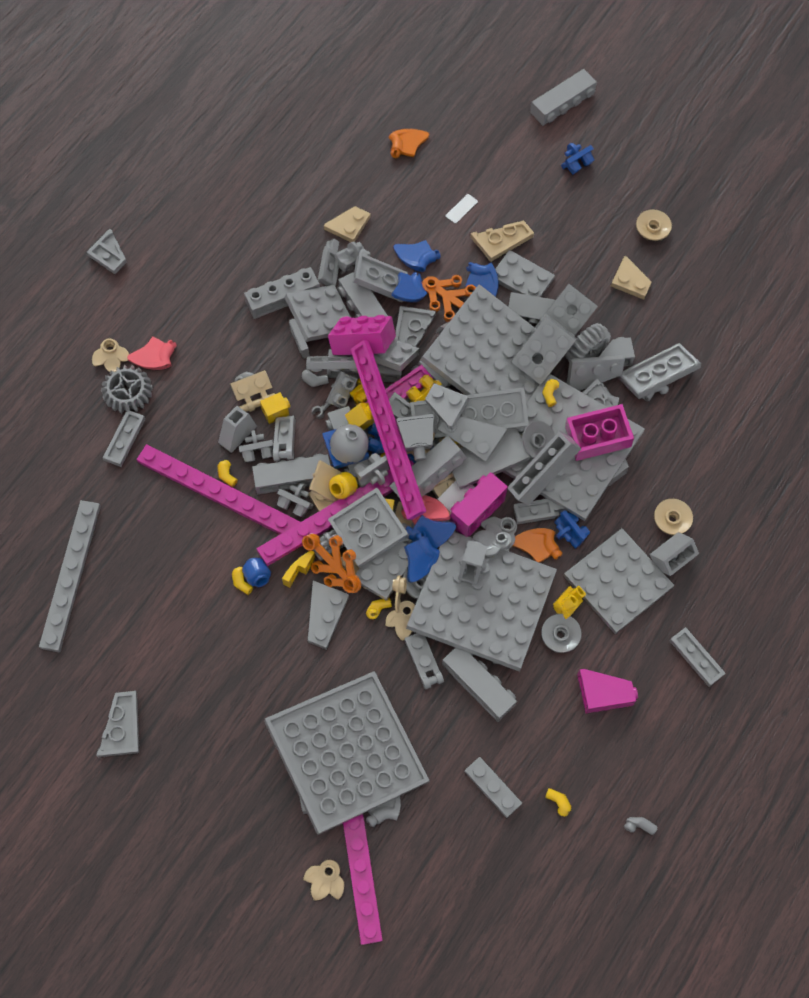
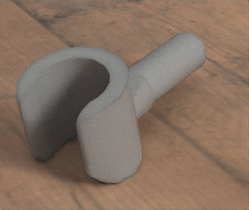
(322, 409)

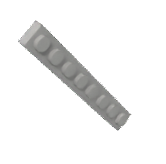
(69, 576)

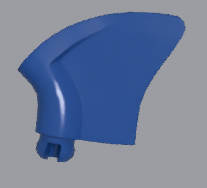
(416, 255)
(484, 276)
(409, 288)
(436, 531)
(420, 557)

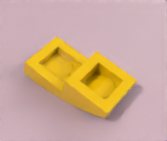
(300, 565)

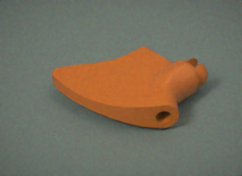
(407, 141)
(538, 544)

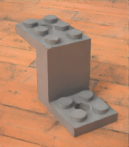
(554, 334)

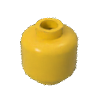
(343, 485)

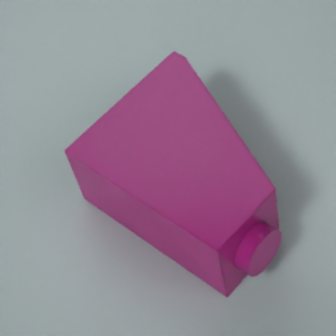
(604, 691)

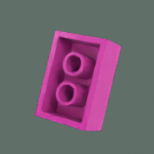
(351, 331)
(600, 431)
(478, 504)

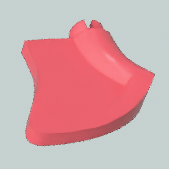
(153, 355)
(434, 510)

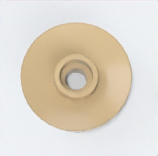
(654, 219)
(679, 511)

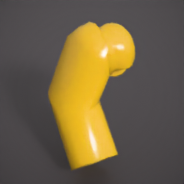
(549, 388)
(223, 472)
(238, 581)
(376, 606)
(561, 800)

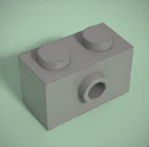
(674, 553)
(473, 562)

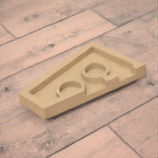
(499, 241)

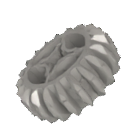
(589, 342)
(134, 381)

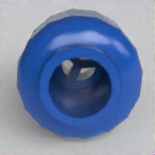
(256, 572)

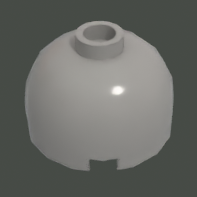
(349, 443)

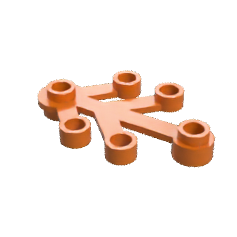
(448, 296)
(348, 580)

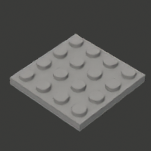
(619, 580)

